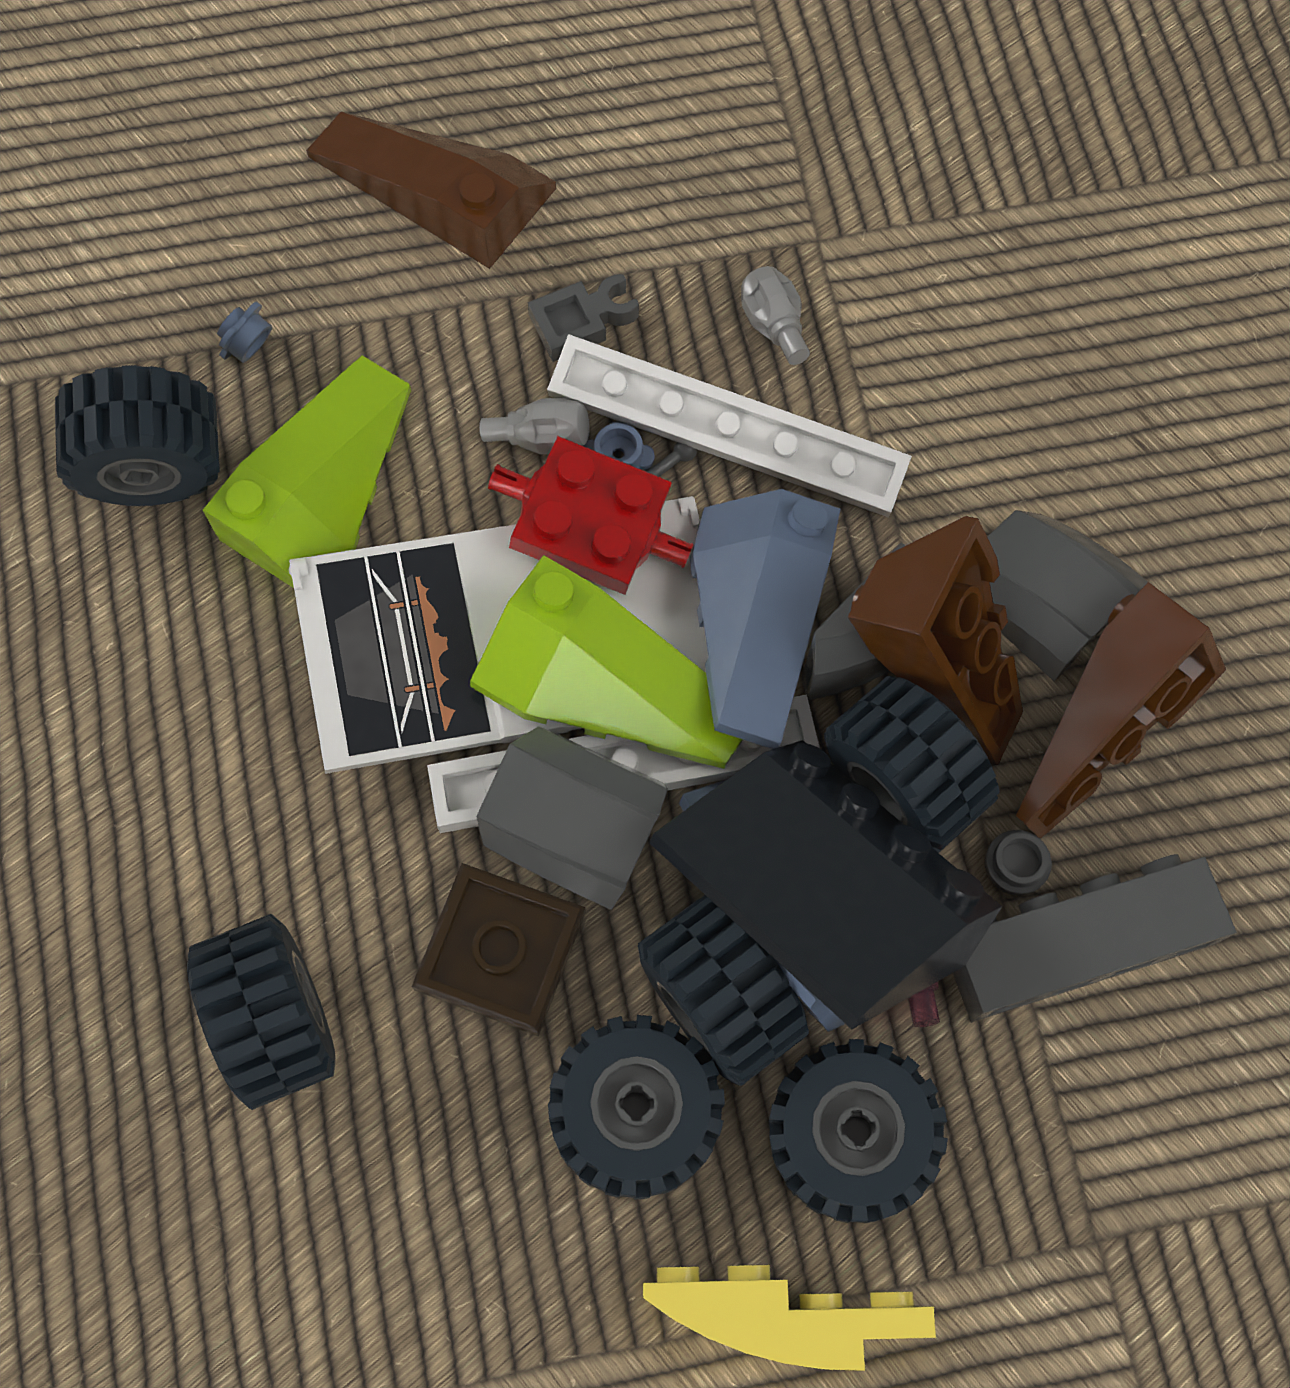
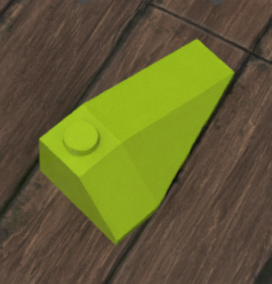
(314, 475)
(592, 664)

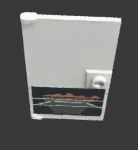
(406, 623)

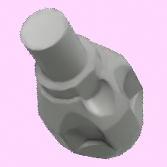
(775, 311)
(539, 424)

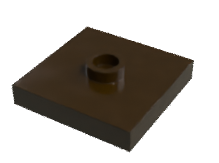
(499, 949)

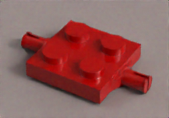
(590, 515)

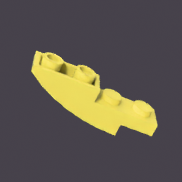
(756, 1318)

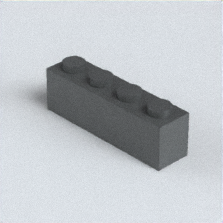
(1094, 935)

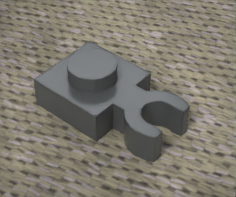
(580, 314)

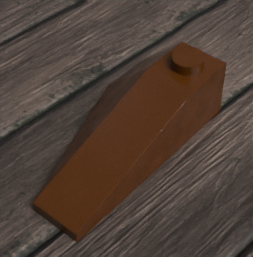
(448, 187)
(936, 625)
(1142, 672)

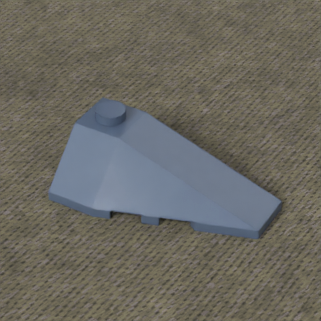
(759, 591)

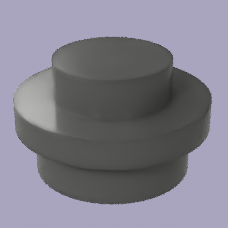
(1018, 862)

